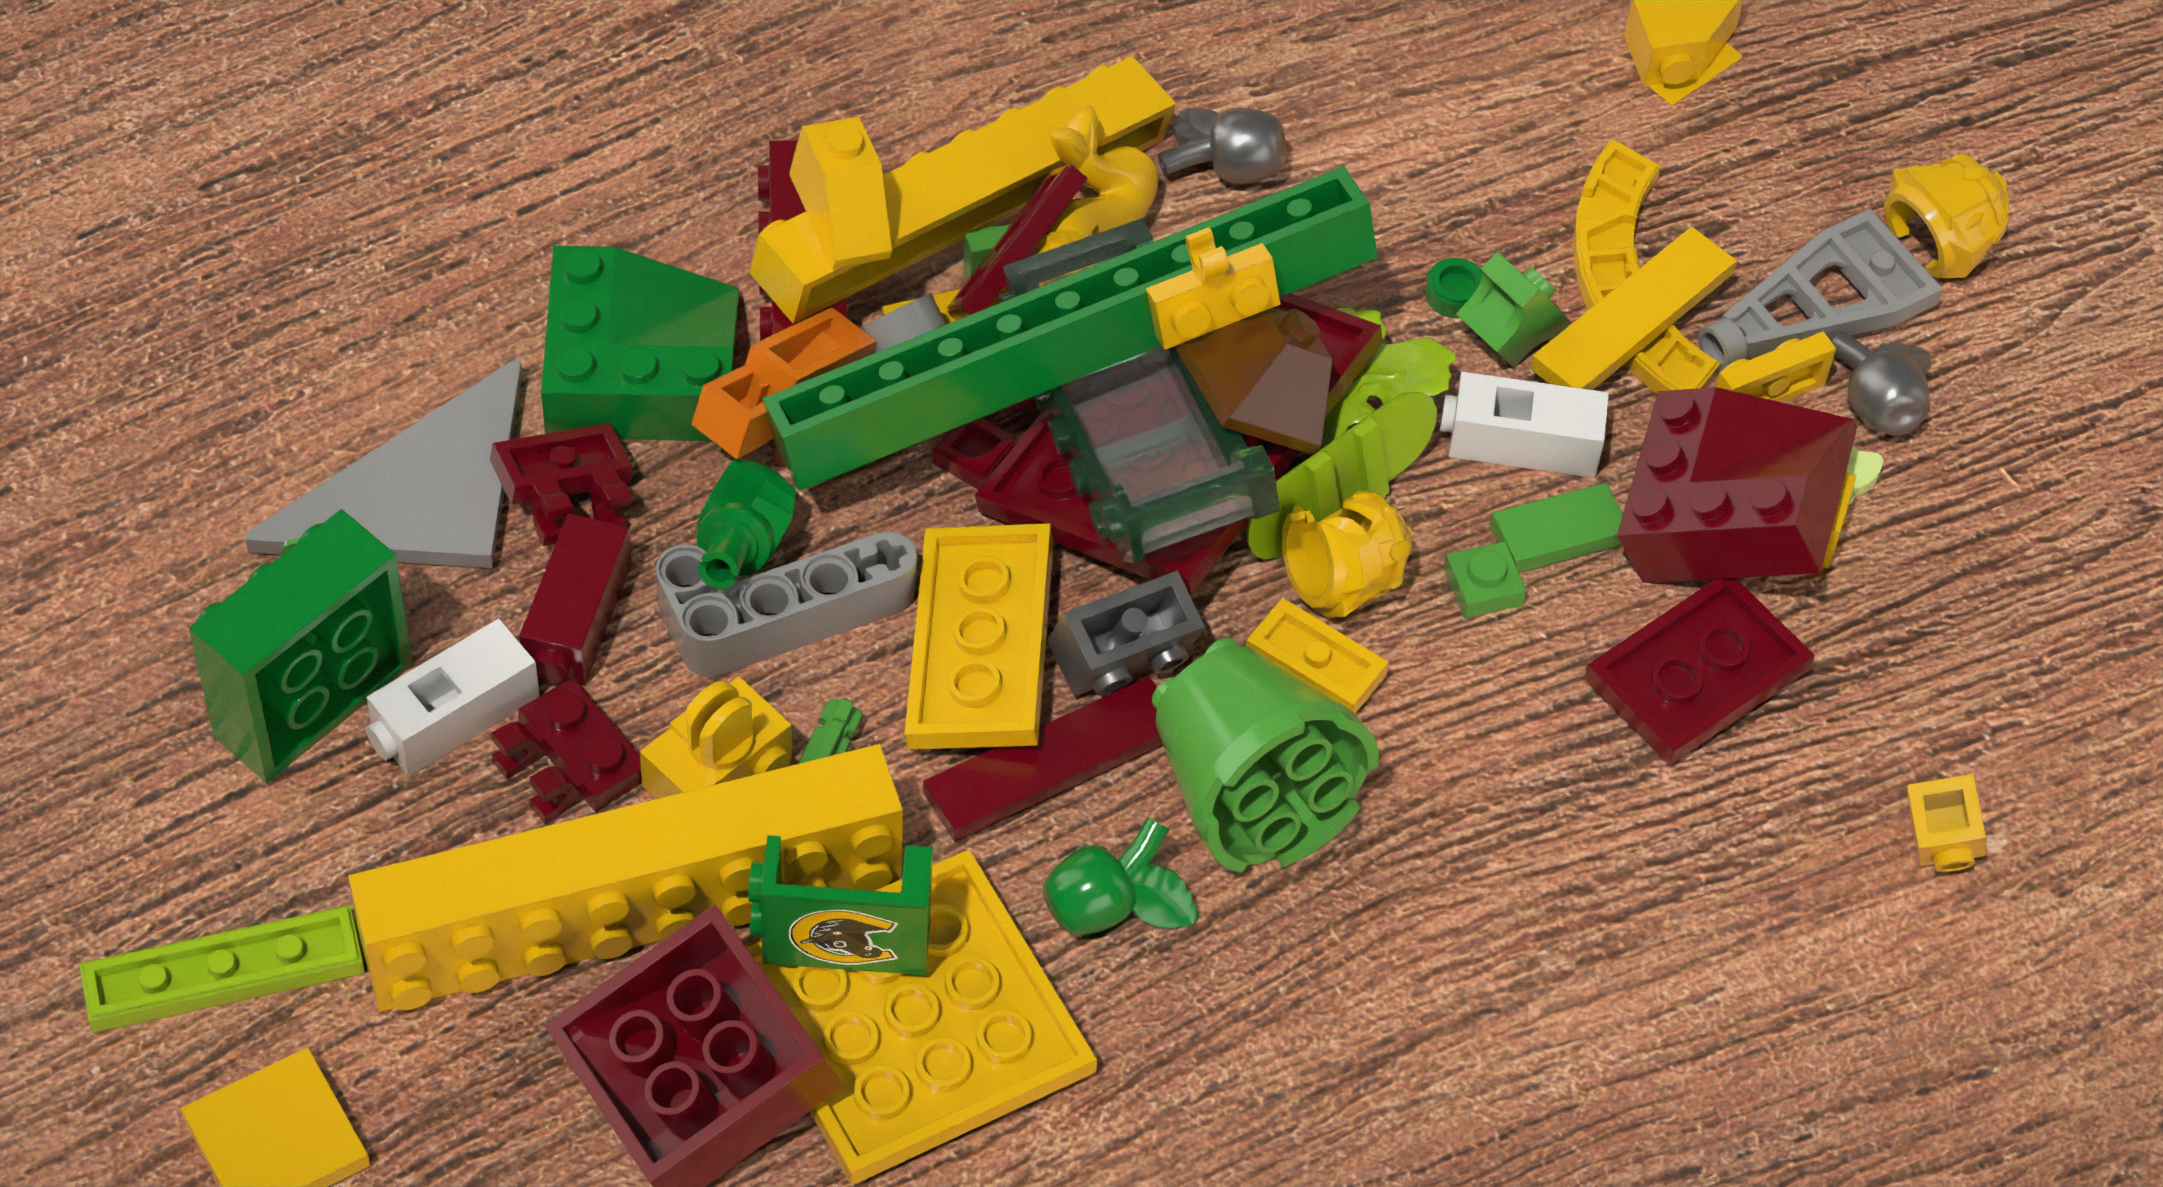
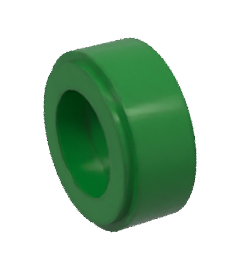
(1451, 285)

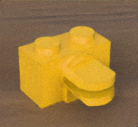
(717, 739)

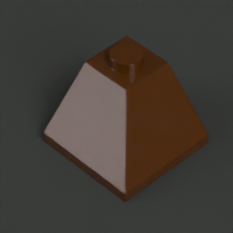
(1265, 377)

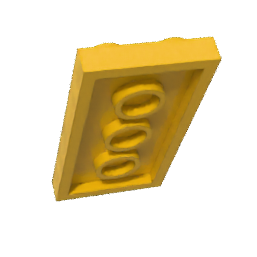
(980, 637)

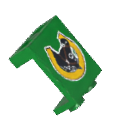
(843, 925)

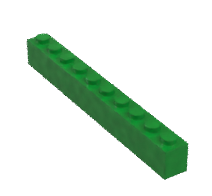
(1049, 334)

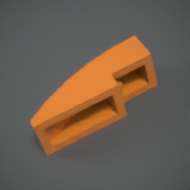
(732, 405)

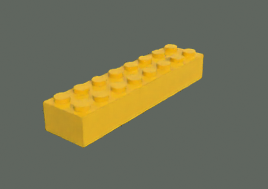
(620, 877)

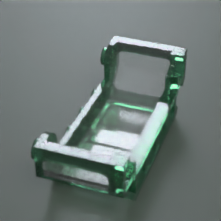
(1144, 429)

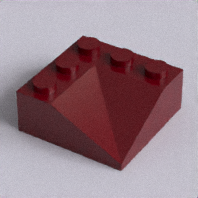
(1734, 487)
(693, 1055)

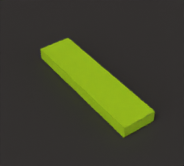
(221, 968)

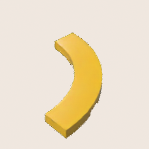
(1607, 257)

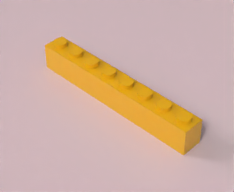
(963, 186)

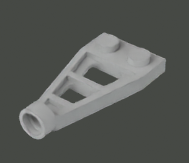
(1866, 254)

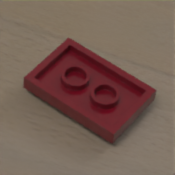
(1699, 667)

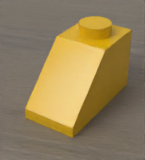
(1678, 37)
(843, 191)

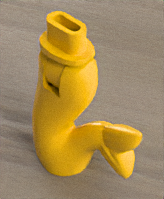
(1120, 176)

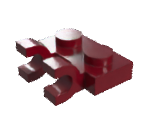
(565, 463)
(581, 742)

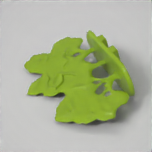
(1375, 447)

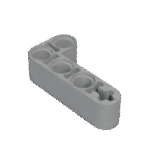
(870, 581)

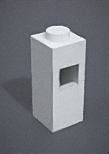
(1526, 424)
(451, 698)

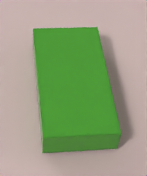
(1559, 527)

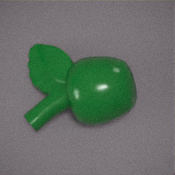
(1098, 891)

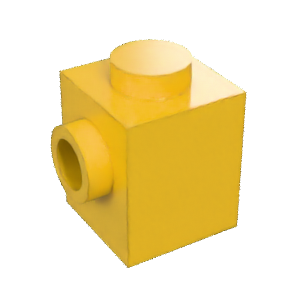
(1947, 822)

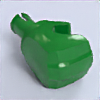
(743, 522)

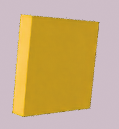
(276, 1129)

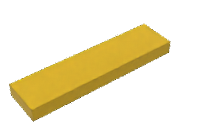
(1634, 313)

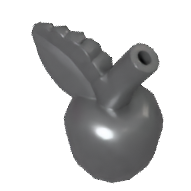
(1240, 142)
(1887, 384)

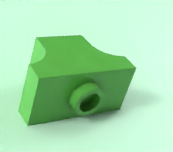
(1512, 310)

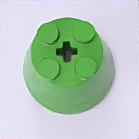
(1260, 756)

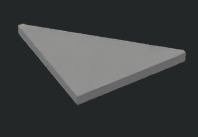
(423, 490)

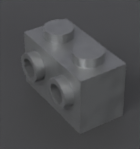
(1126, 634)

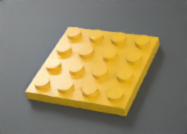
(939, 1047)

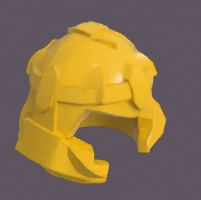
(1958, 202)
(1347, 554)

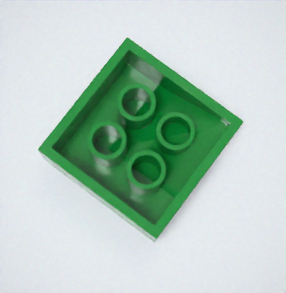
(633, 343)
(302, 644)

